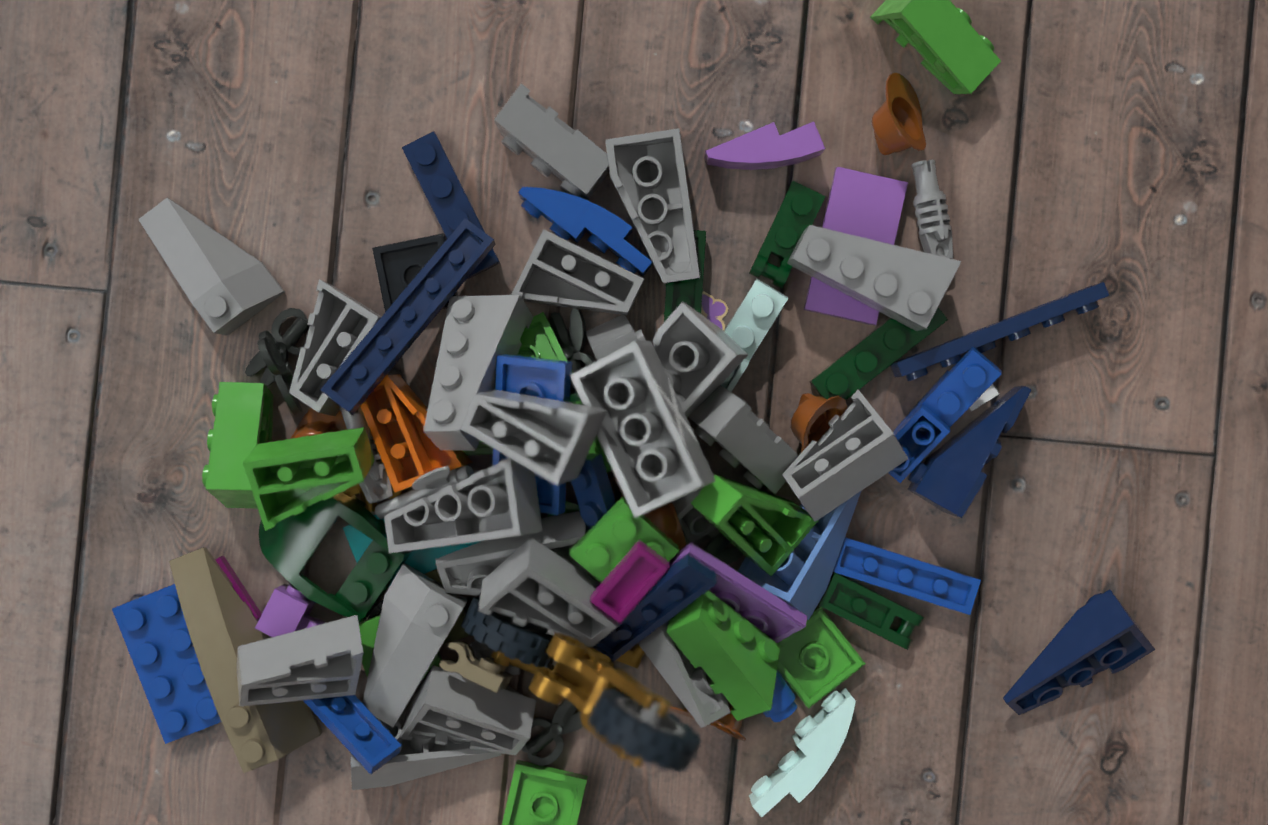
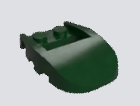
(298, 537)

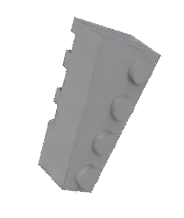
(879, 274)

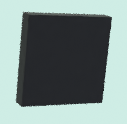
(401, 262)

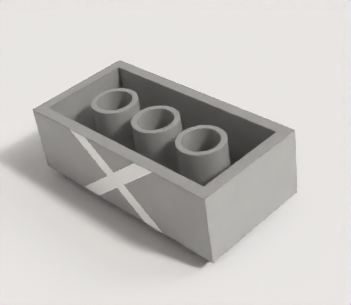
(643, 428)

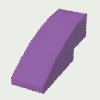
(767, 148)

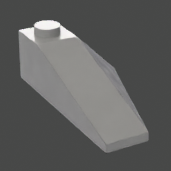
(654, 189)
(695, 355)

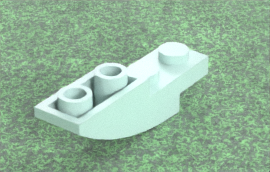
(752, 323)
(818, 746)

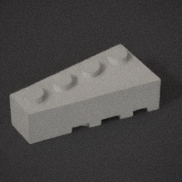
(471, 340)
(480, 508)

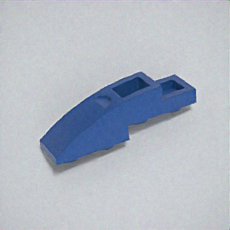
(575, 216)
(941, 408)

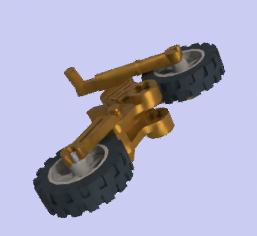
(609, 699)

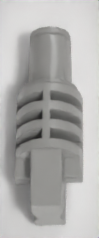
(931, 211)
(377, 483)

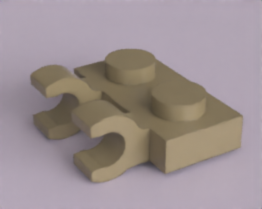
(483, 671)

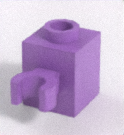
(287, 612)

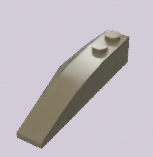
(217, 626)

